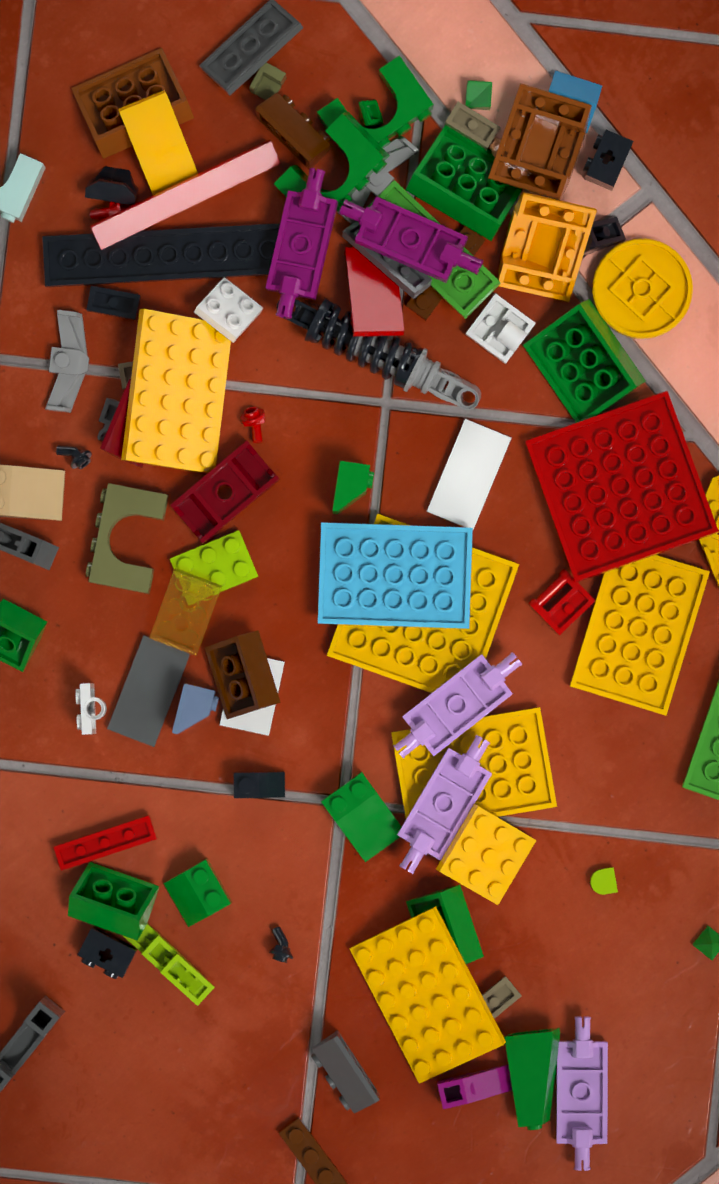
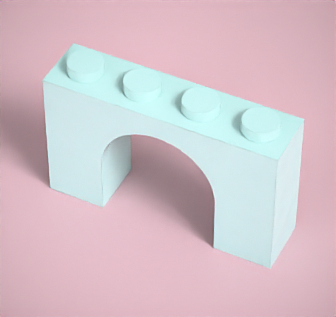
(20, 188)

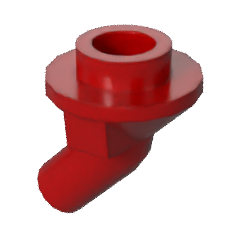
(106, 212)
(254, 417)

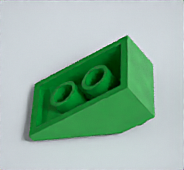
(362, 816)

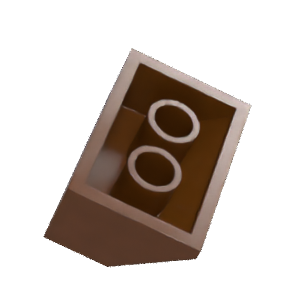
(293, 129)
(242, 674)

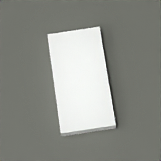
(469, 474)

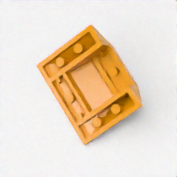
(545, 246)

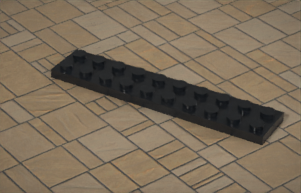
(160, 255)

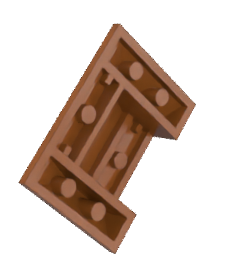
(541, 142)

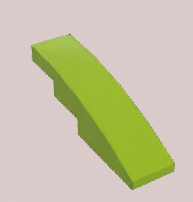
(172, 965)

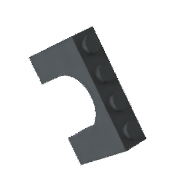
(27, 1038)

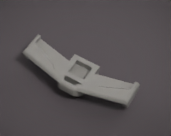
(399, 151)
(68, 362)

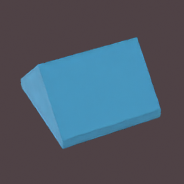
(576, 89)

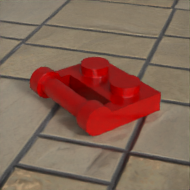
(566, 609)

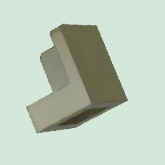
(267, 81)

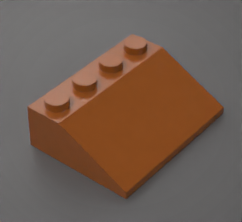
(122, 86)

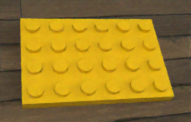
(176, 392)
(640, 632)
(515, 757)
(427, 995)

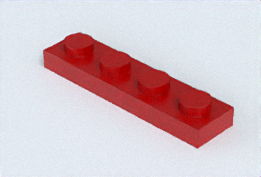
(105, 842)

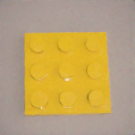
(486, 854)

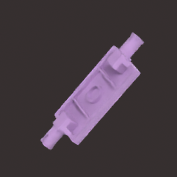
(457, 705)
(444, 804)
(582, 1092)

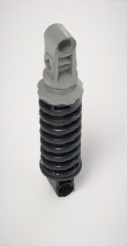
(407, 366)

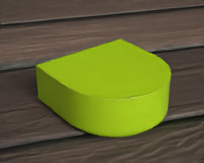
(604, 881)

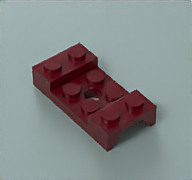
(208, 513)

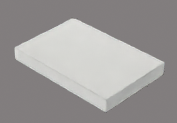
(259, 720)

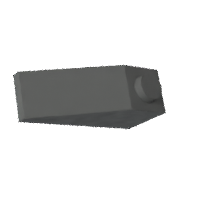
(27, 547)

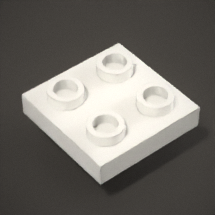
(228, 310)
(500, 328)
(87, 719)

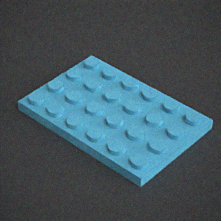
(395, 575)

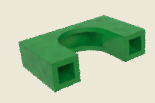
(410, 97)
(362, 153)

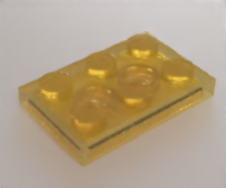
(185, 611)

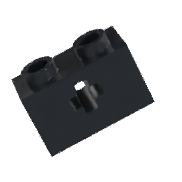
(607, 174)
(100, 940)

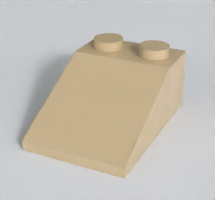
(31, 492)

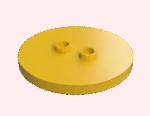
(642, 288)

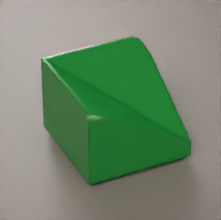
(478, 95)

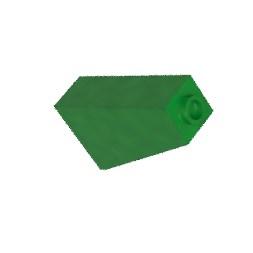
(532, 1074)

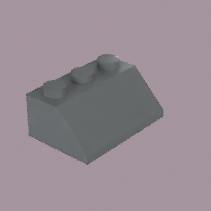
(345, 1073)

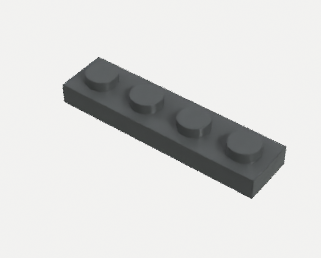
(407, 278)

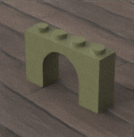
(118, 504)

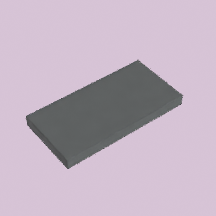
(251, 46)
(148, 691)

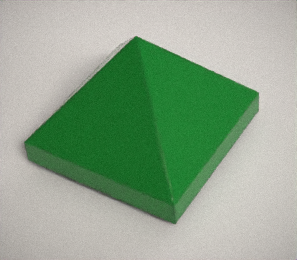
(370, 113)
(708, 943)

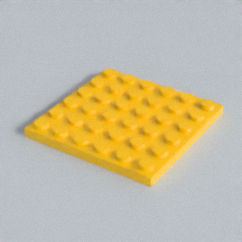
(431, 655)

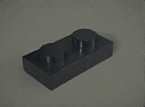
(113, 303)

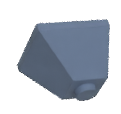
(194, 706)

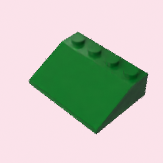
(457, 183)
(584, 362)

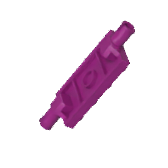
(410, 239)
(301, 244)

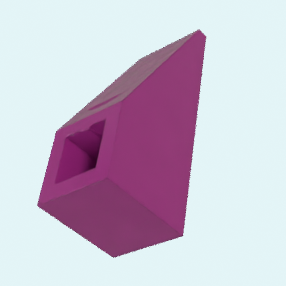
(474, 1086)

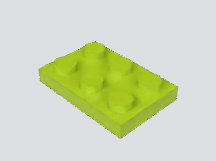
(219, 561)

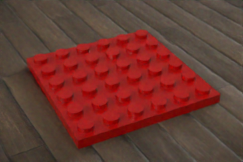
(621, 486)

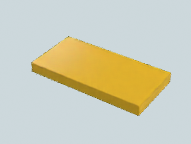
(158, 141)

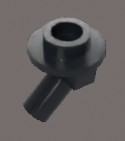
(79, 458)
(281, 951)

